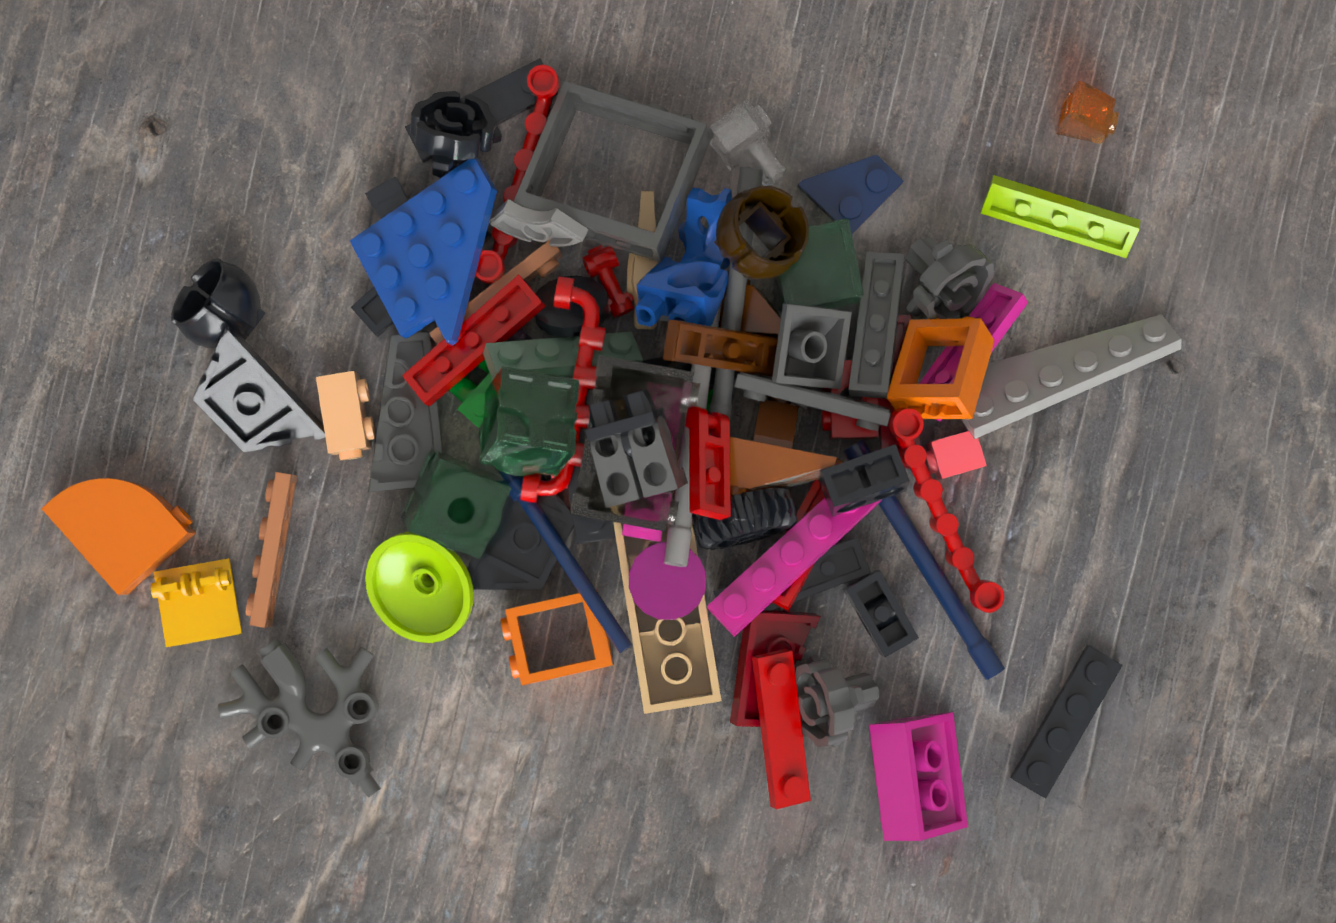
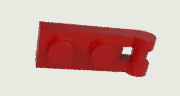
(709, 463)

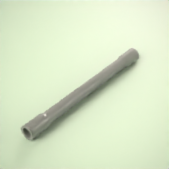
(680, 534)

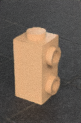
(344, 414)

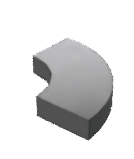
(537, 225)

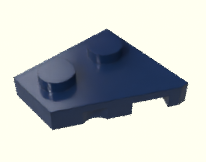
(852, 190)

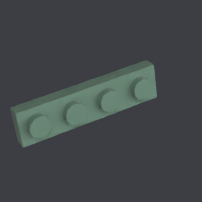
(555, 355)

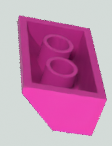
(918, 777)

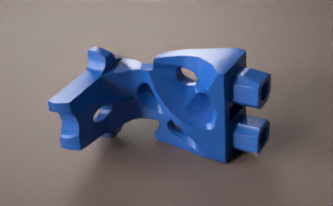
(680, 288)

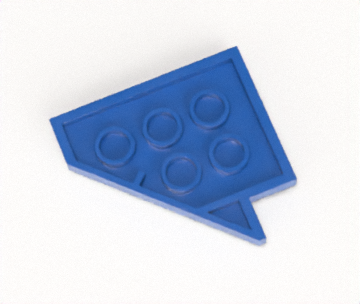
(430, 250)

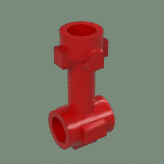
(601, 262)

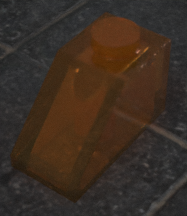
(1087, 114)

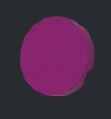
(665, 589)

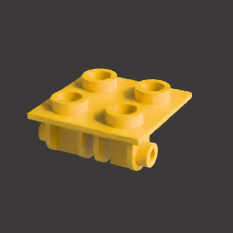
(197, 602)

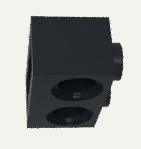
(863, 480)

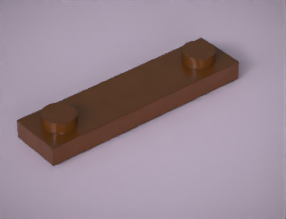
(720, 348)

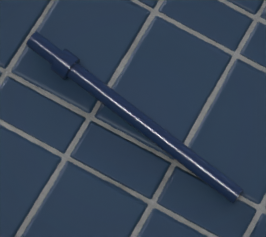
(569, 565)

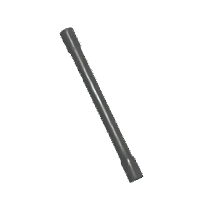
(733, 304)

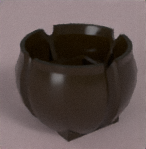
(774, 222)

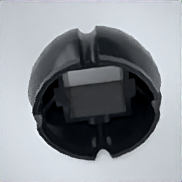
(217, 298)

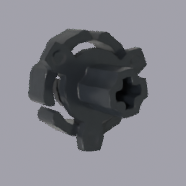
(455, 136)

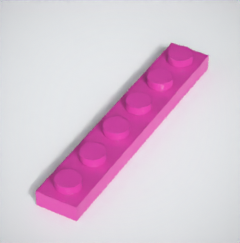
(783, 565)

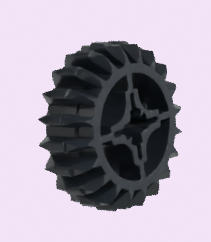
(752, 518)

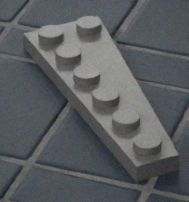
(1057, 372)

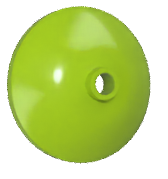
(407, 597)

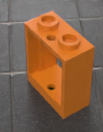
(942, 400)
(519, 662)

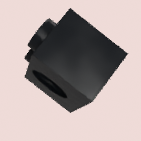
(880, 613)

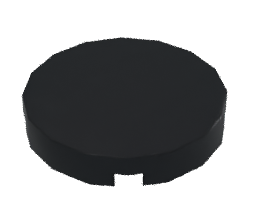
(563, 321)

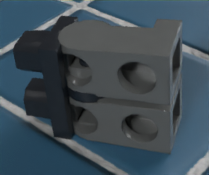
(633, 452)

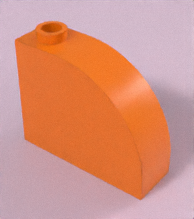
(120, 528)

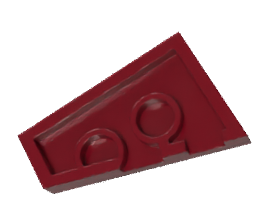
(765, 634)

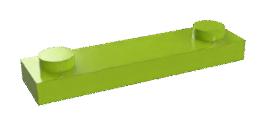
(1060, 216)

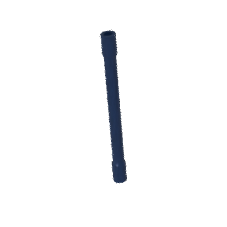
(977, 645)

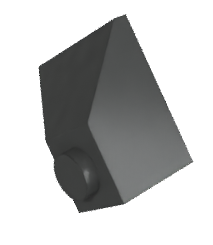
(811, 346)

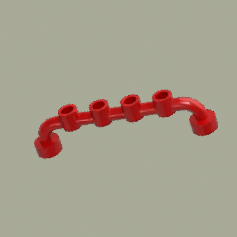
(544, 84)
(591, 339)
(906, 426)

